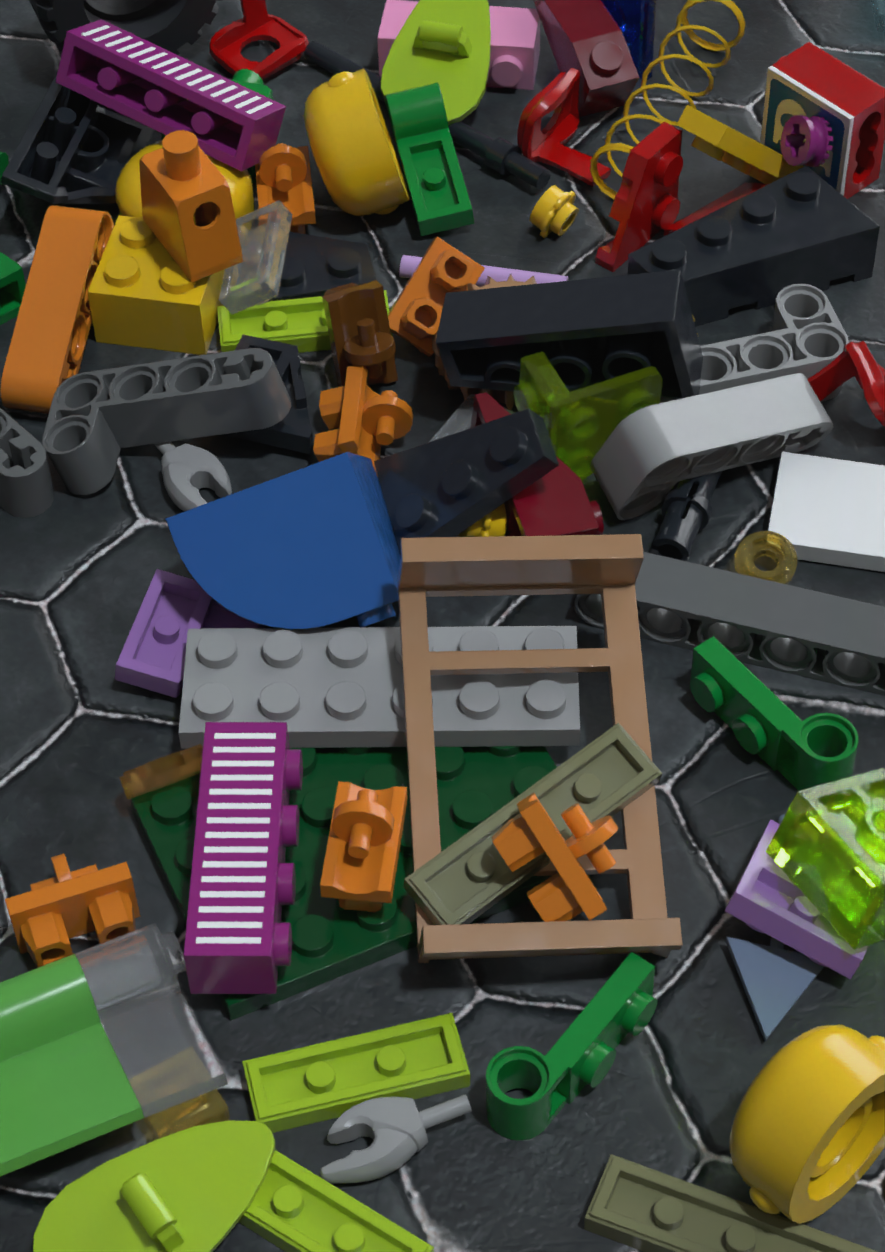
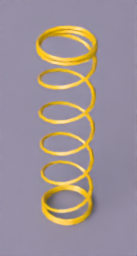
(681, 18)

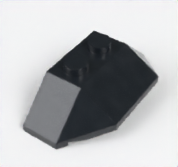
(74, 150)

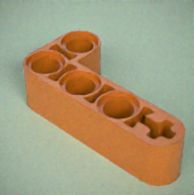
(54, 307)

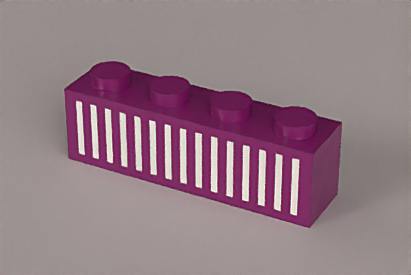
(169, 93)
(240, 859)

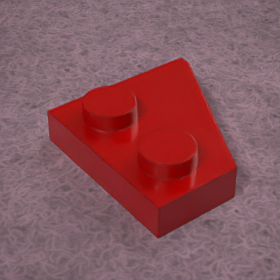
(646, 195)

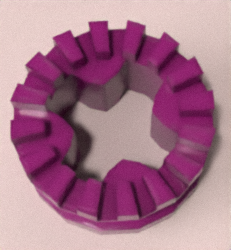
(814, 149)

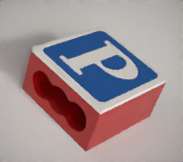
(820, 85)

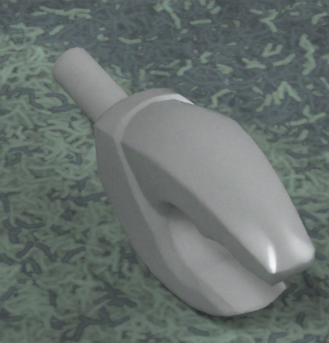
(190, 469)
(396, 1133)

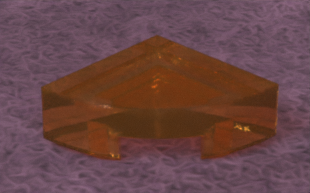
(162, 771)

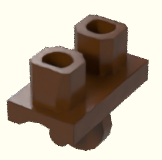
(360, 331)

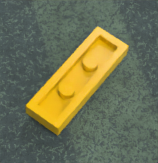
(734, 147)

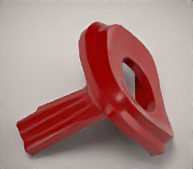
(254, 26)
(548, 144)
(858, 362)

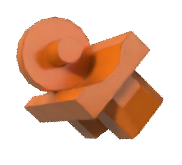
(286, 176)
(421, 302)
(362, 418)
(363, 846)
(570, 889)
(72, 907)

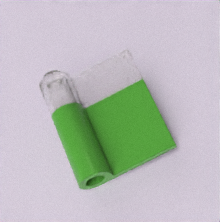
(97, 1046)

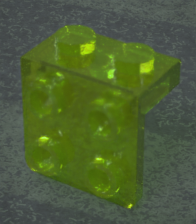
(585, 417)

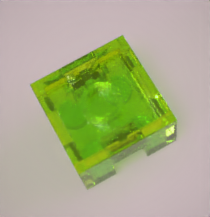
(836, 853)

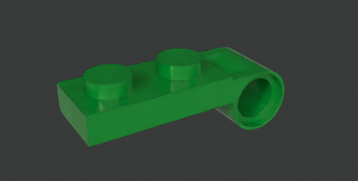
(429, 159)
(802, 751)
(576, 1059)

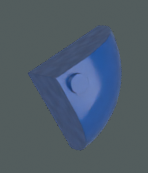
(297, 547)

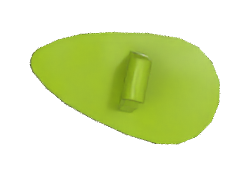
(443, 45)
(163, 1195)

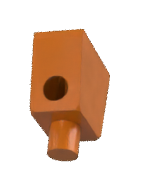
(184, 184)

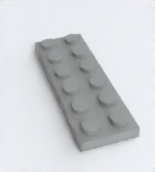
(349, 687)

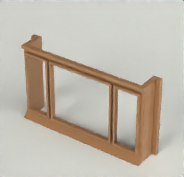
(533, 567)

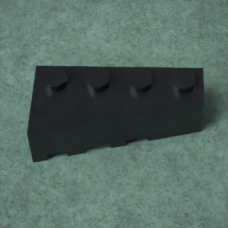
(582, 326)

